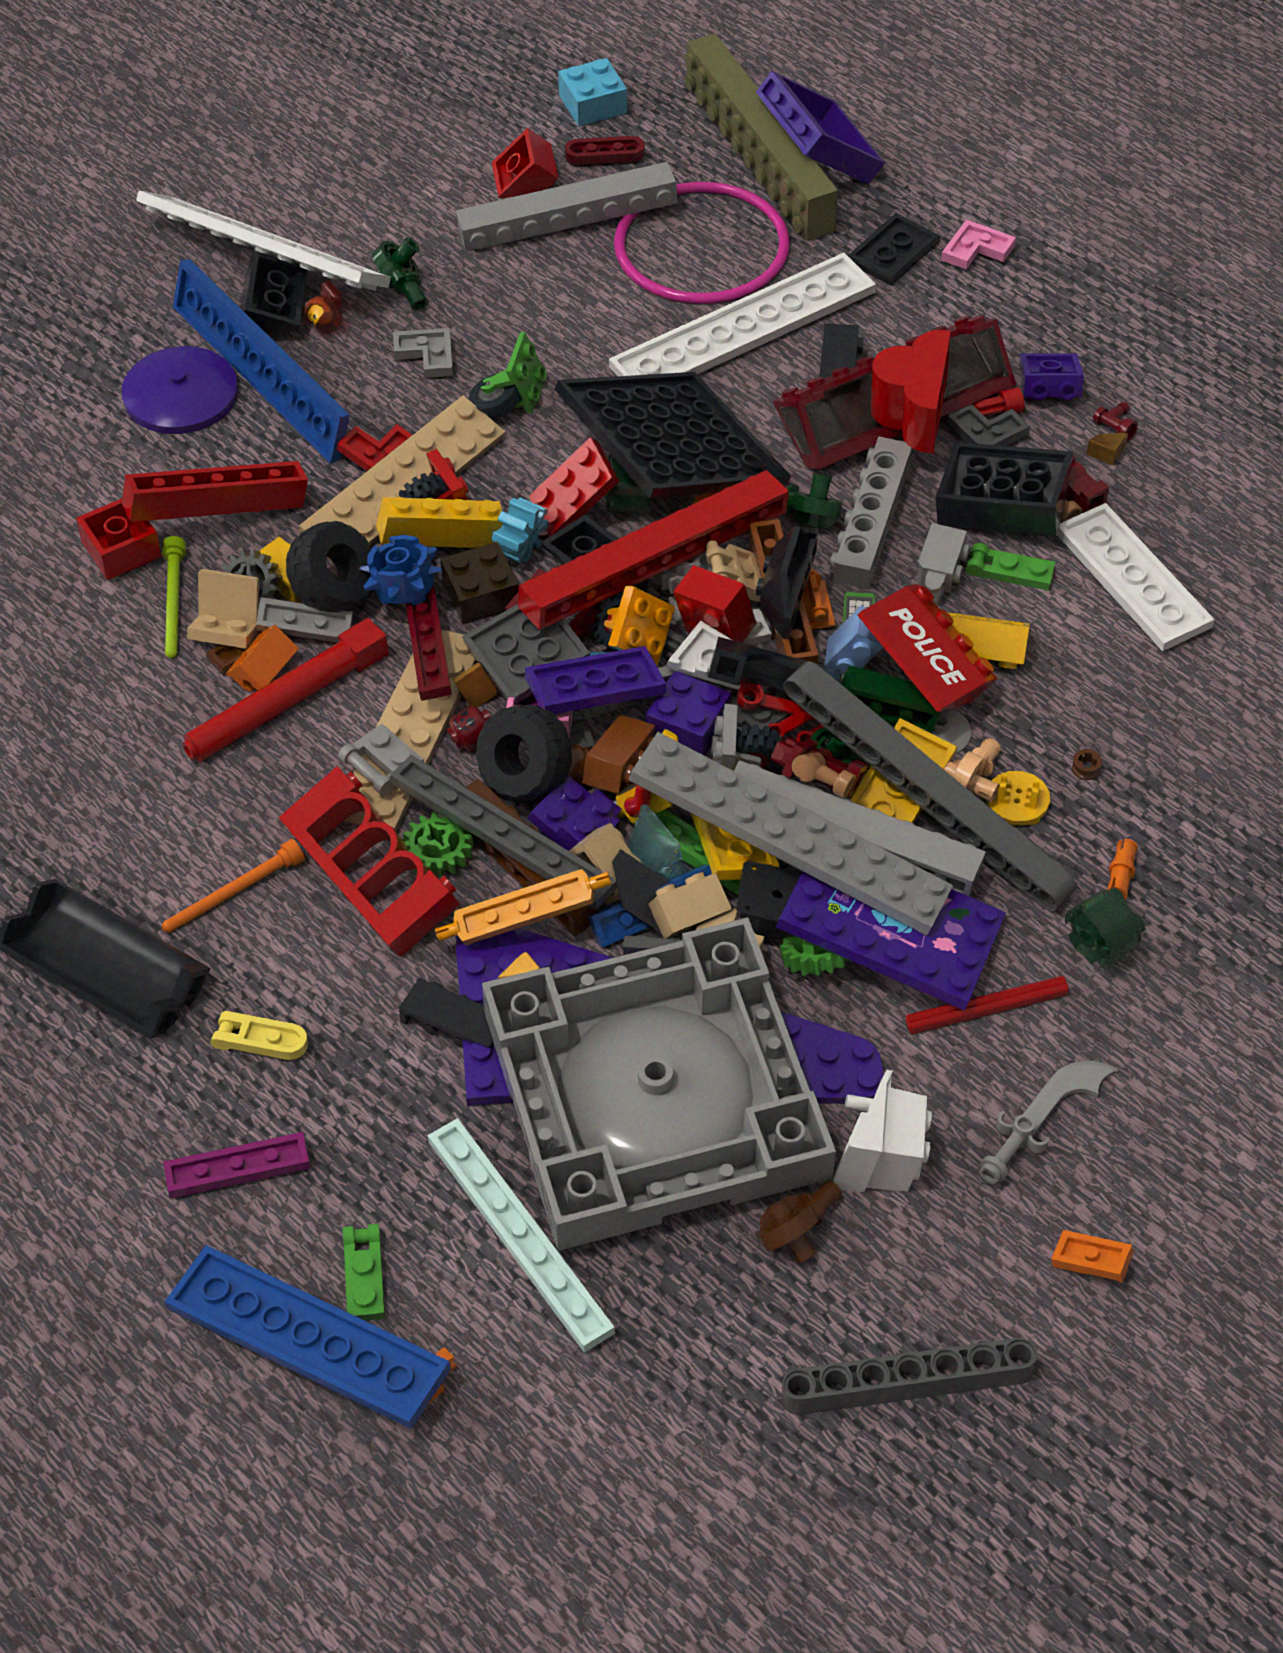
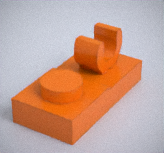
(1092, 1255)

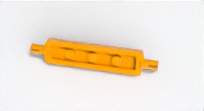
(523, 907)

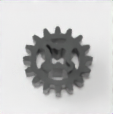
(257, 566)

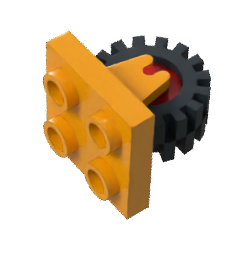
(634, 621)

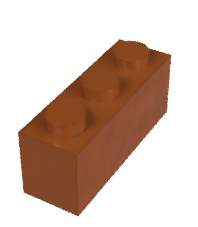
(617, 753)

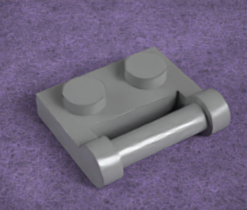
(383, 749)

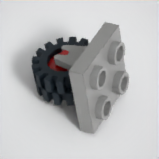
(743, 744)

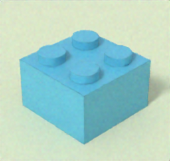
(592, 92)

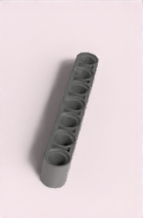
(922, 1364)

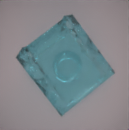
(655, 845)

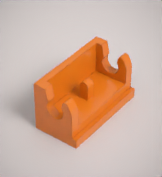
(262, 659)

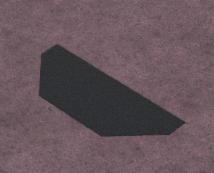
(637, 887)

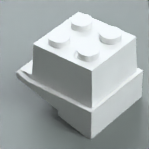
(886, 1140)

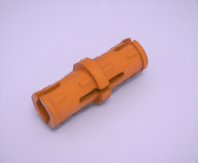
(1122, 866)

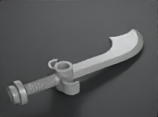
(1070, 1079)

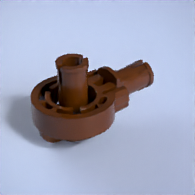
(793, 1216)

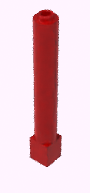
(356, 650)

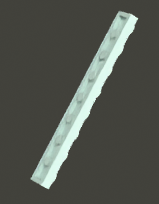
(521, 1236)

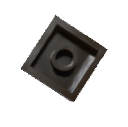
(479, 582)

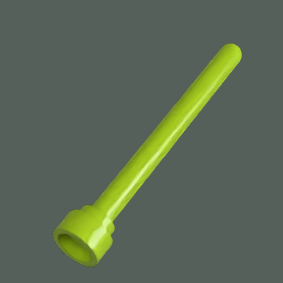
(173, 551)

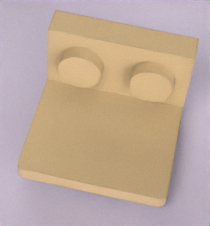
(226, 609)

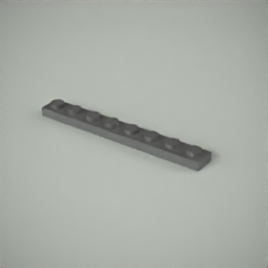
(492, 824)

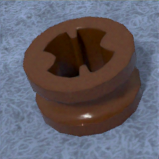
(1088, 756)

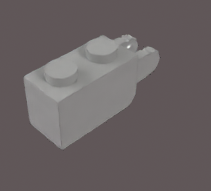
(941, 560)

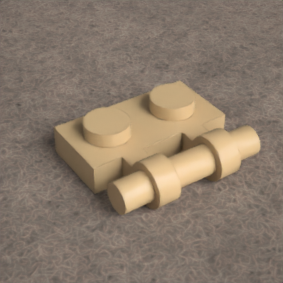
(738, 563)

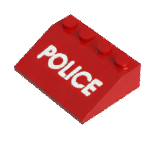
(929, 647)

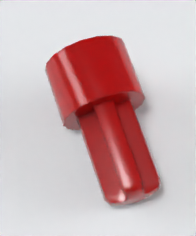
(1004, 402)

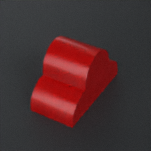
(911, 388)

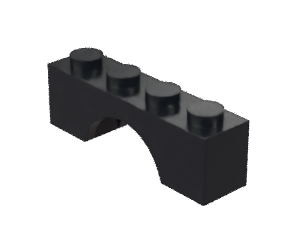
(743, 664)

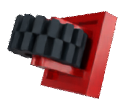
(439, 484)

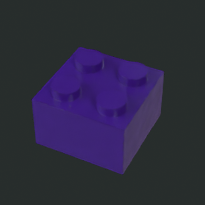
(689, 711)

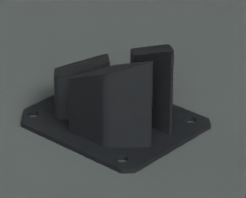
(764, 896)

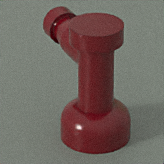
(1111, 419)

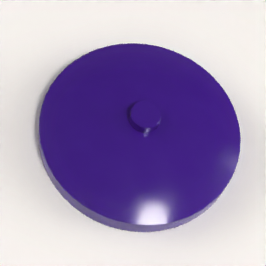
(179, 390)

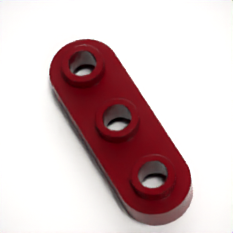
(604, 150)

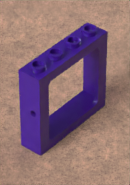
(820, 127)

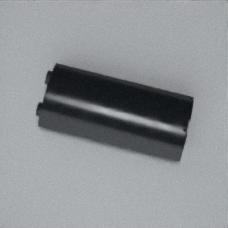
(102, 958)

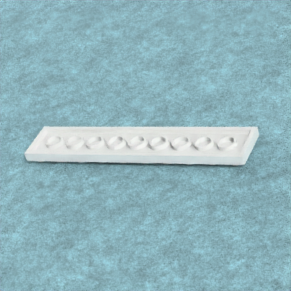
(263, 241)
(749, 321)

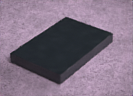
(894, 249)

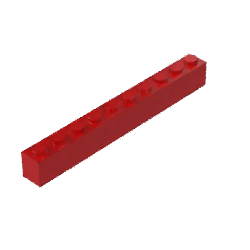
(651, 550)

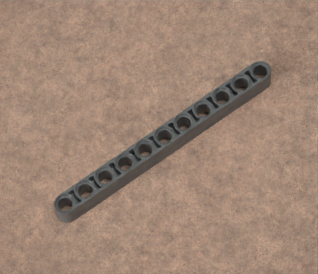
(930, 786)

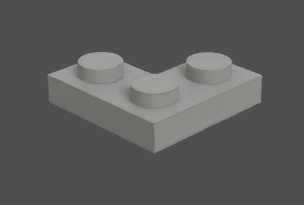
(429, 344)

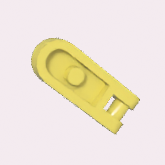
(260, 1036)

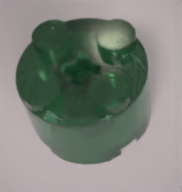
(626, 495)
(1104, 927)

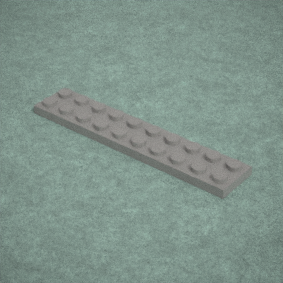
(791, 833)

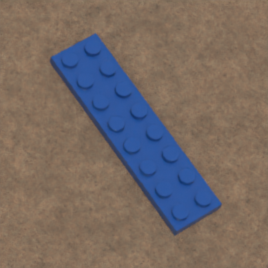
(308, 1336)

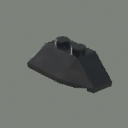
(787, 577)

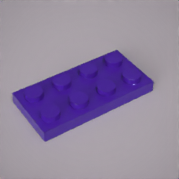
(595, 680)

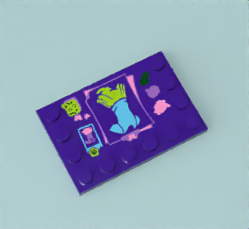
(938, 964)

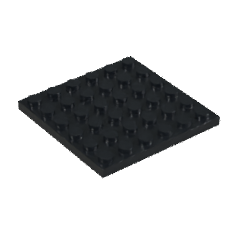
(669, 432)

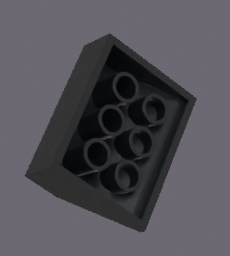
(1004, 488)

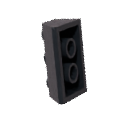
(274, 294)
(579, 539)

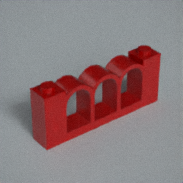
(415, 910)

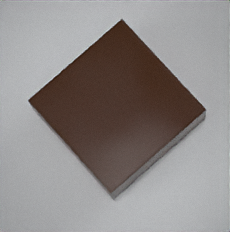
(223, 657)

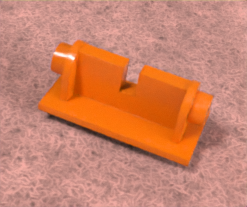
(817, 602)

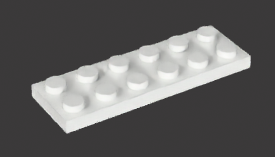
(1134, 577)

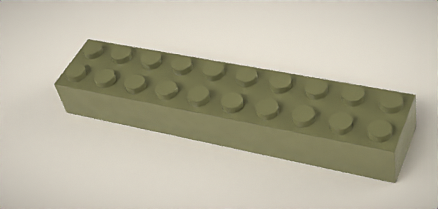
(755, 133)

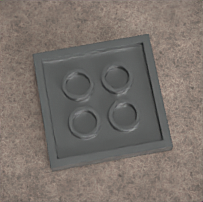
(513, 642)

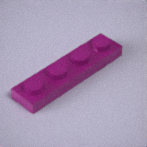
(236, 1165)

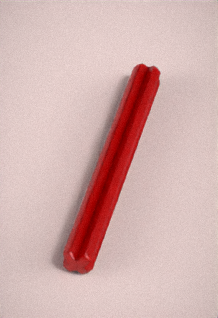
(987, 1005)

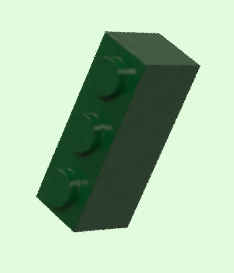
(891, 697)

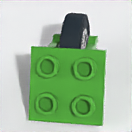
(513, 387)

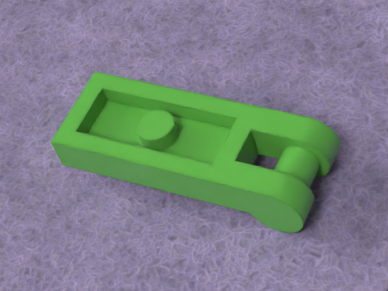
(1010, 567)
(364, 1273)

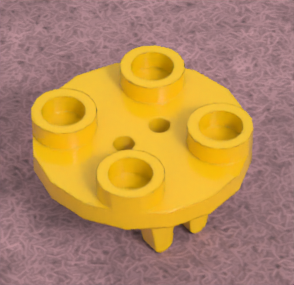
(1031, 800)

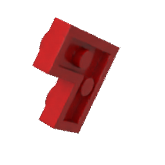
(366, 450)

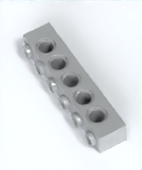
(872, 513)

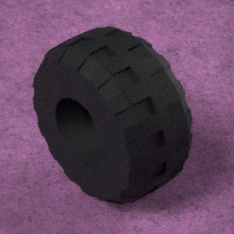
(309, 572)
(499, 755)

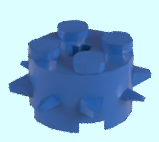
(401, 570)

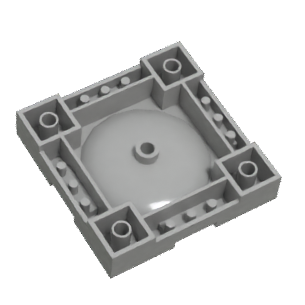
(628, 1148)

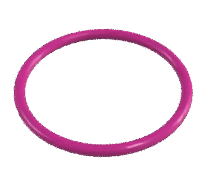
(711, 297)

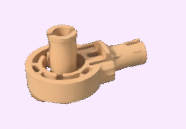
(974, 766)

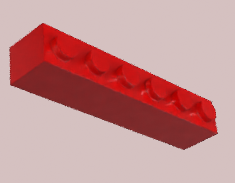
(214, 491)

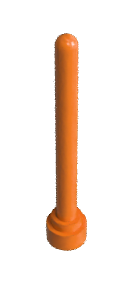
(287, 855)

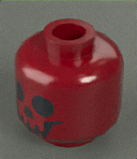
(466, 727)

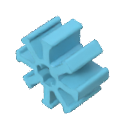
(520, 529)

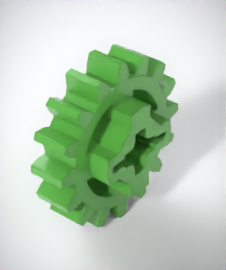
(438, 843)
(808, 957)

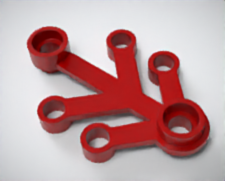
(798, 717)

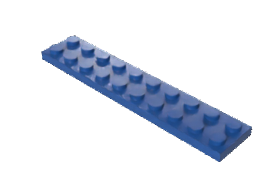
(260, 360)

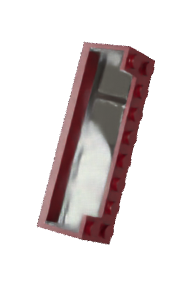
(834, 413)

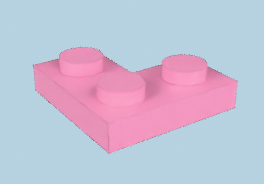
(976, 239)

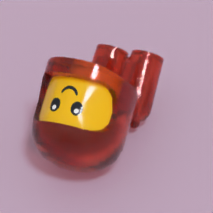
(325, 309)

